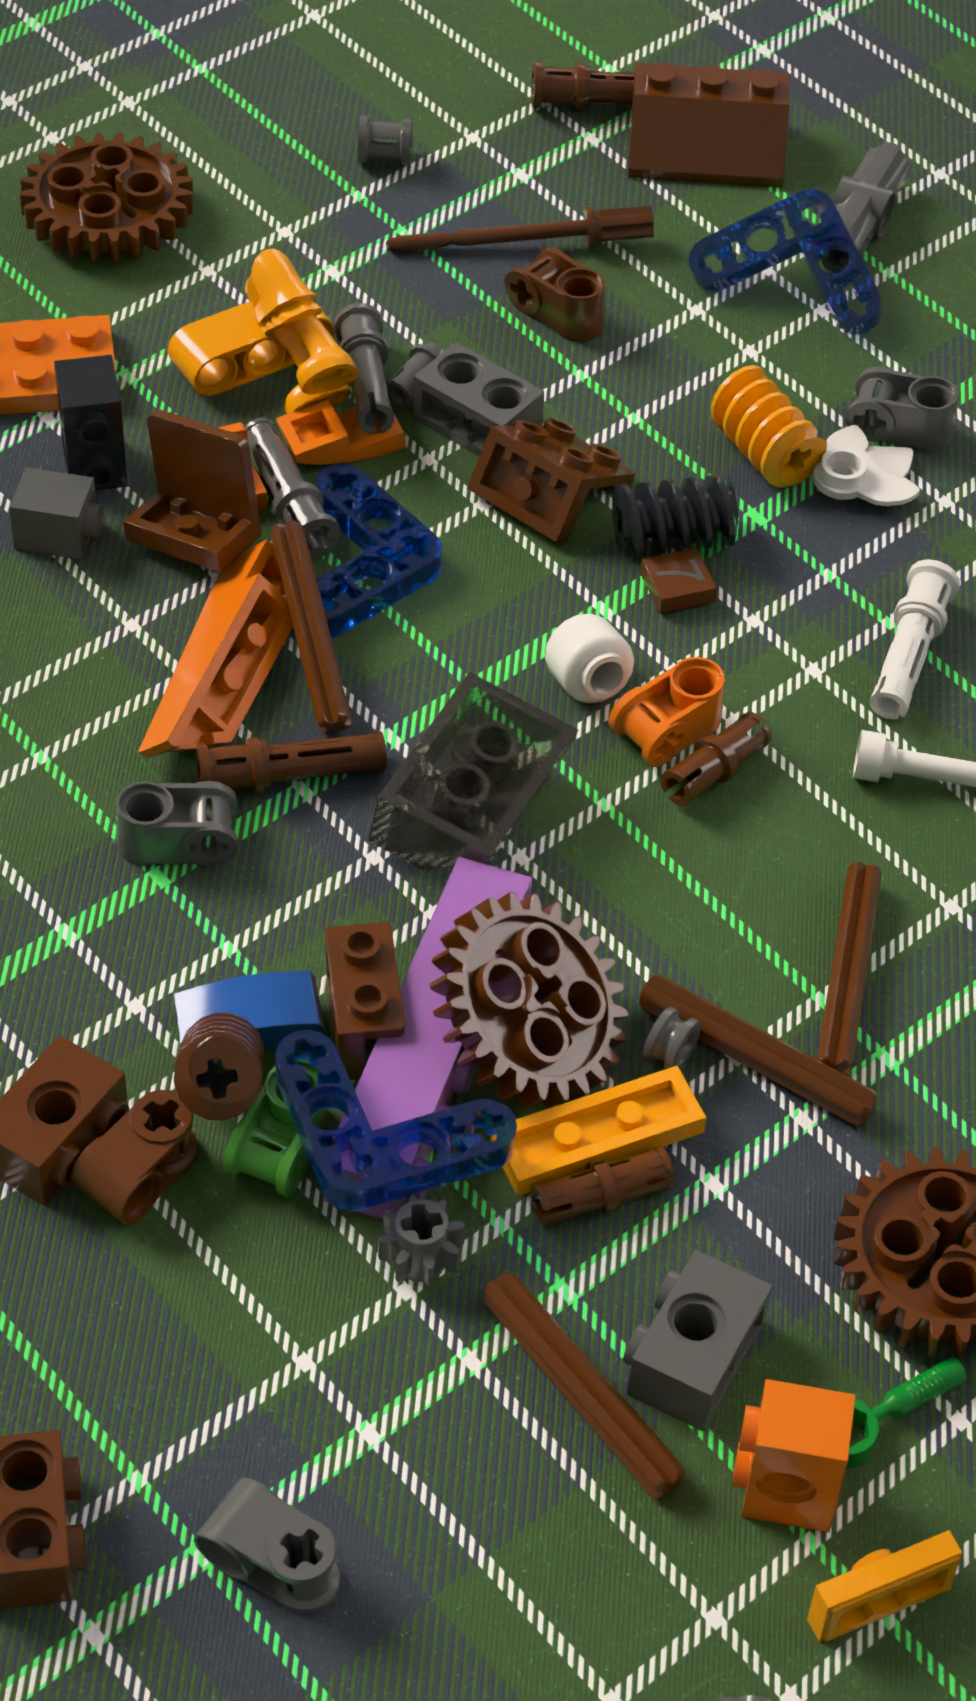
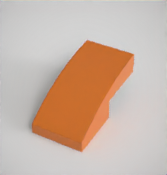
(328, 437)

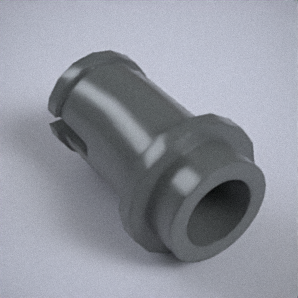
(401, 383)

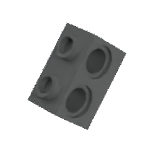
(469, 394)

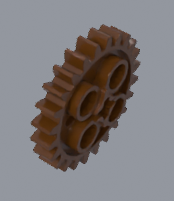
(106, 196)
(529, 1000)
(900, 1215)

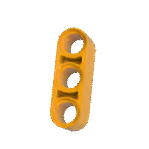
(229, 350)

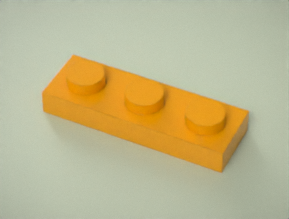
(605, 1126)

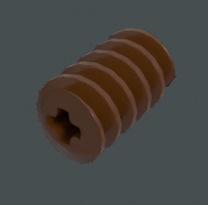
(198, 1081)

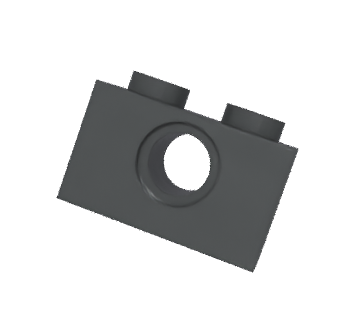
(690, 1375)

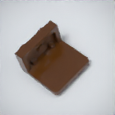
(203, 495)

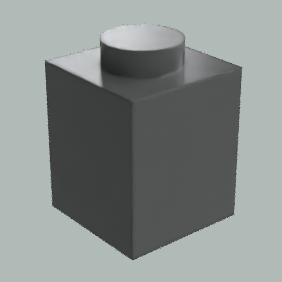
(55, 513)

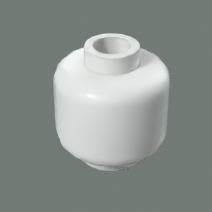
(589, 658)

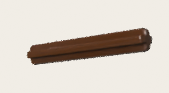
(311, 628)
(849, 967)
(763, 1052)
(584, 1386)

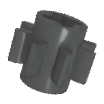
(421, 1240)

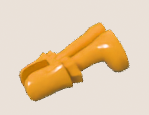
(288, 312)

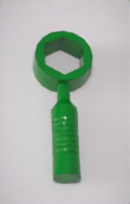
(901, 1402)

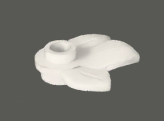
(864, 471)

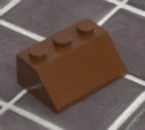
(709, 124)

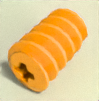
(767, 427)

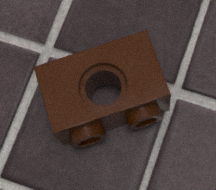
(58, 1087)

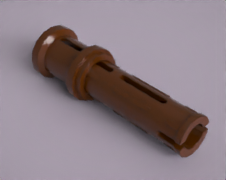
(579, 86)
(260, 764)

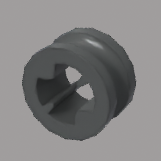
(672, 1039)

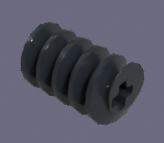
(675, 513)

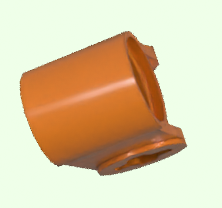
(672, 709)

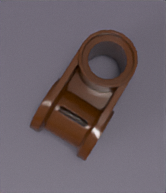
(559, 294)
(138, 1158)

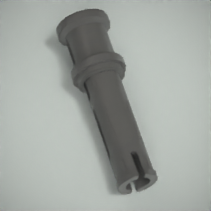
(360, 332)
(292, 494)

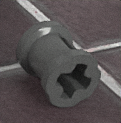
(400, 132)

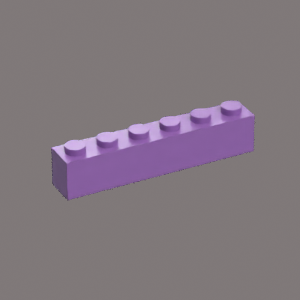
(418, 1070)

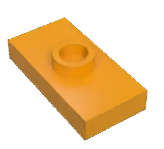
(883, 1585)

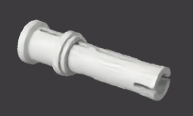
(918, 620)

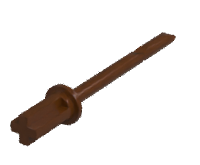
(596, 226)

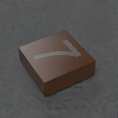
(678, 580)

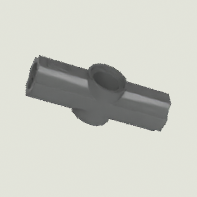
(868, 199)

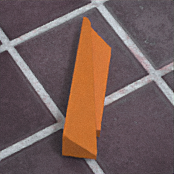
(224, 657)

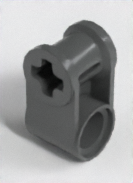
(909, 409)
(171, 823)
(263, 1539)

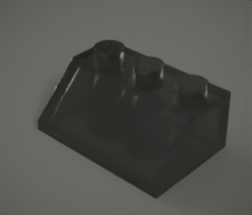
(468, 777)

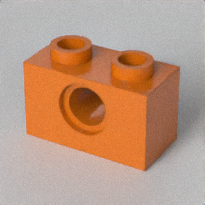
(794, 1454)

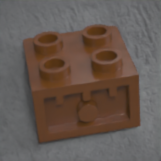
(544, 473)

